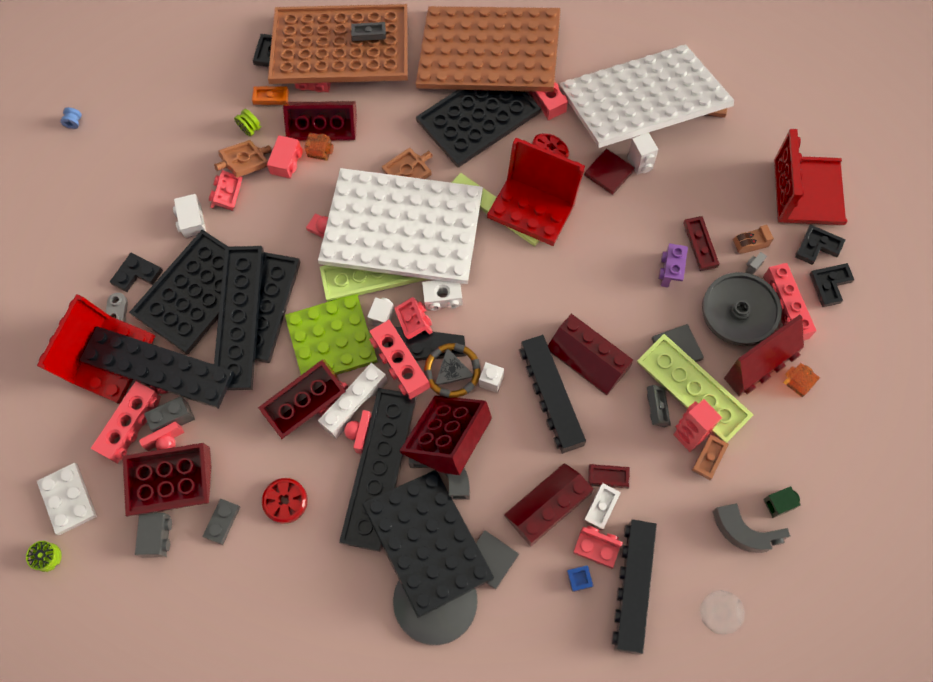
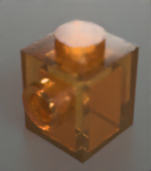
(318, 146)
(801, 379)

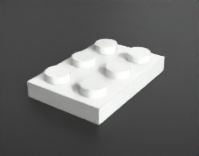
(66, 499)

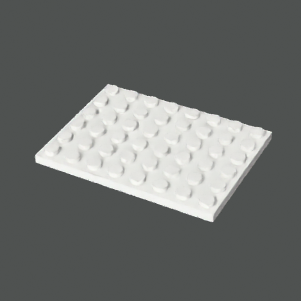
(644, 95)
(402, 226)

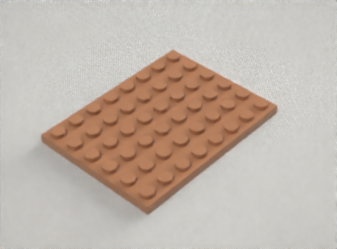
(318, 46)
(489, 49)

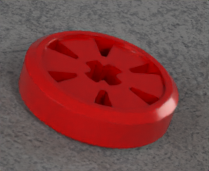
(551, 143)
(272, 499)

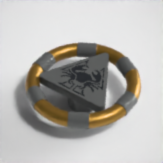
(452, 370)

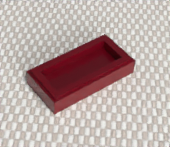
(610, 475)

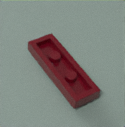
(701, 243)

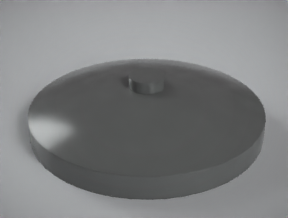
(741, 309)
(439, 625)

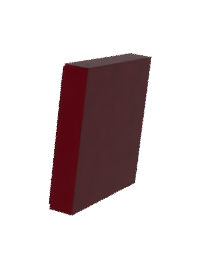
(609, 171)

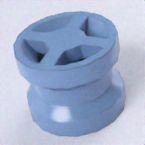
(70, 118)

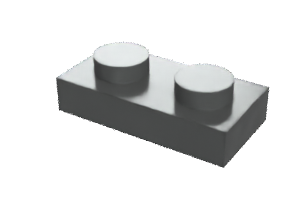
(368, 31)
(658, 406)
(221, 521)

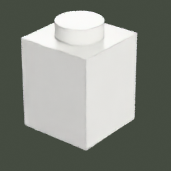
(381, 311)
(491, 377)

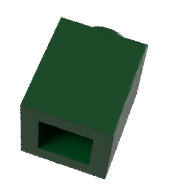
(782, 501)

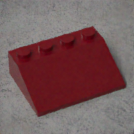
(767, 357)
(447, 433)
(166, 479)

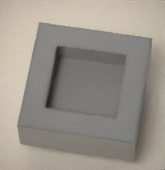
(755, 262)

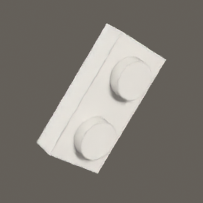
(602, 506)

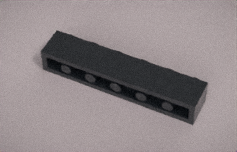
(552, 394)
(635, 588)

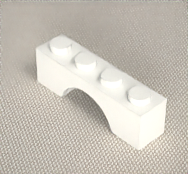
(356, 394)

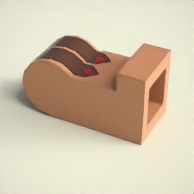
(753, 240)

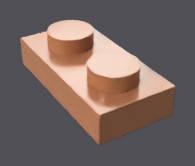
(710, 457)

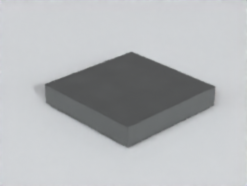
(685, 340)
(497, 556)

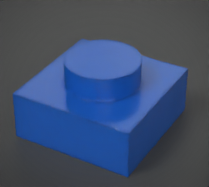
(580, 578)

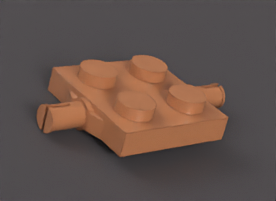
(243, 158)
(409, 165)

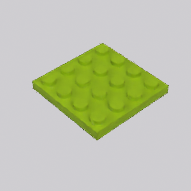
(331, 333)

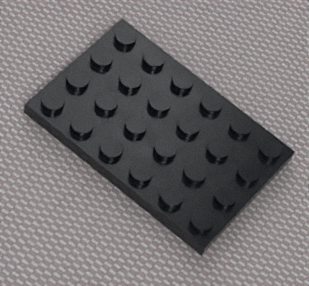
(475, 120)
(187, 294)
(427, 543)

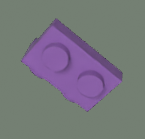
(674, 264)

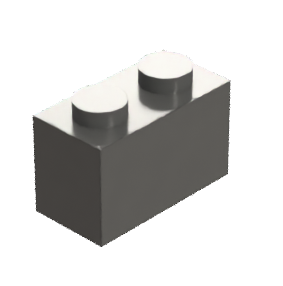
(174, 410)
(153, 535)

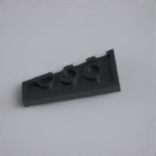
(424, 344)

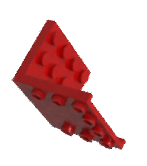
(808, 187)
(537, 192)
(70, 342)

